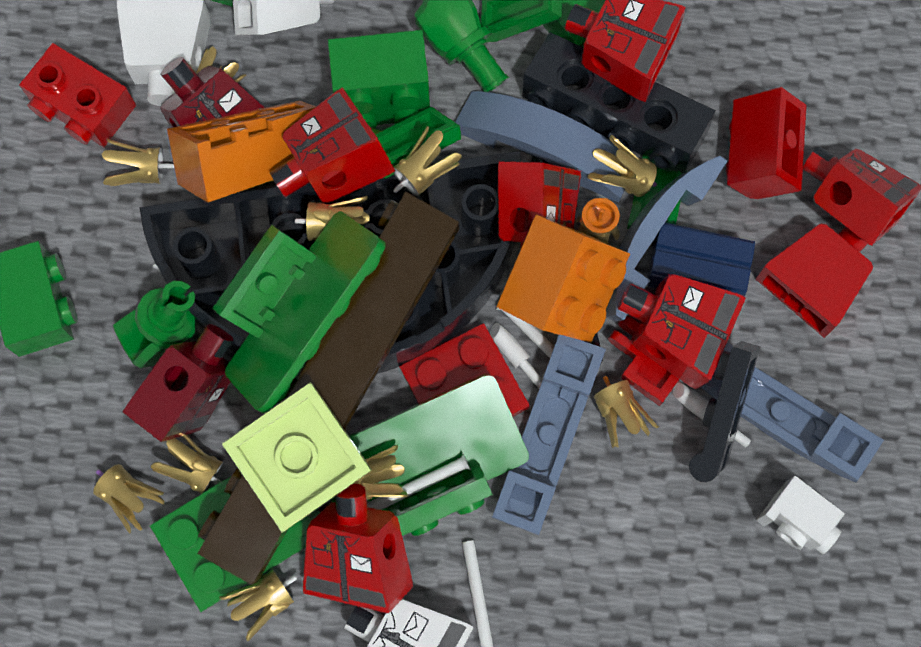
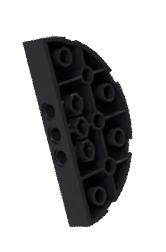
(213, 240)

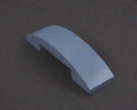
(539, 133)
(687, 188)
(804, 427)
(549, 433)

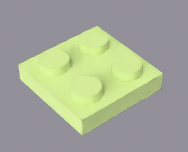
(296, 457)

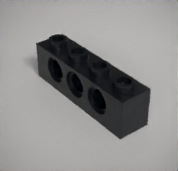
(683, 119)

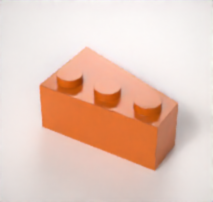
(233, 150)

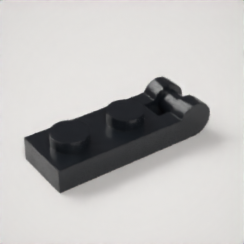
(724, 414)

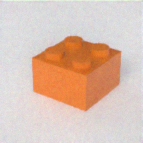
(563, 280)

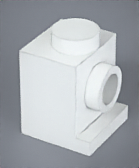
(803, 517)

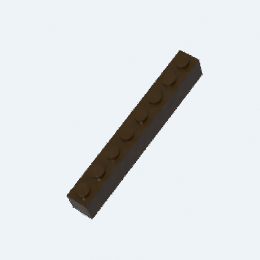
(341, 370)

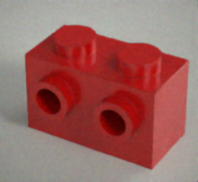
(77, 95)
(766, 144)

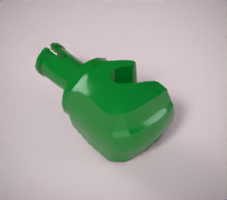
(457, 36)
(157, 324)

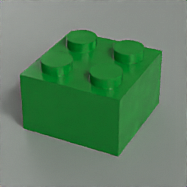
(382, 74)

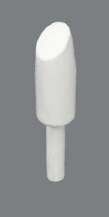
(514, 352)
(697, 405)

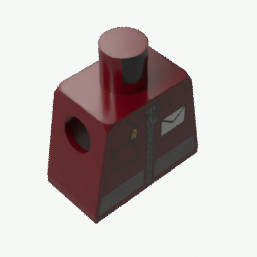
(202, 95)
(183, 387)

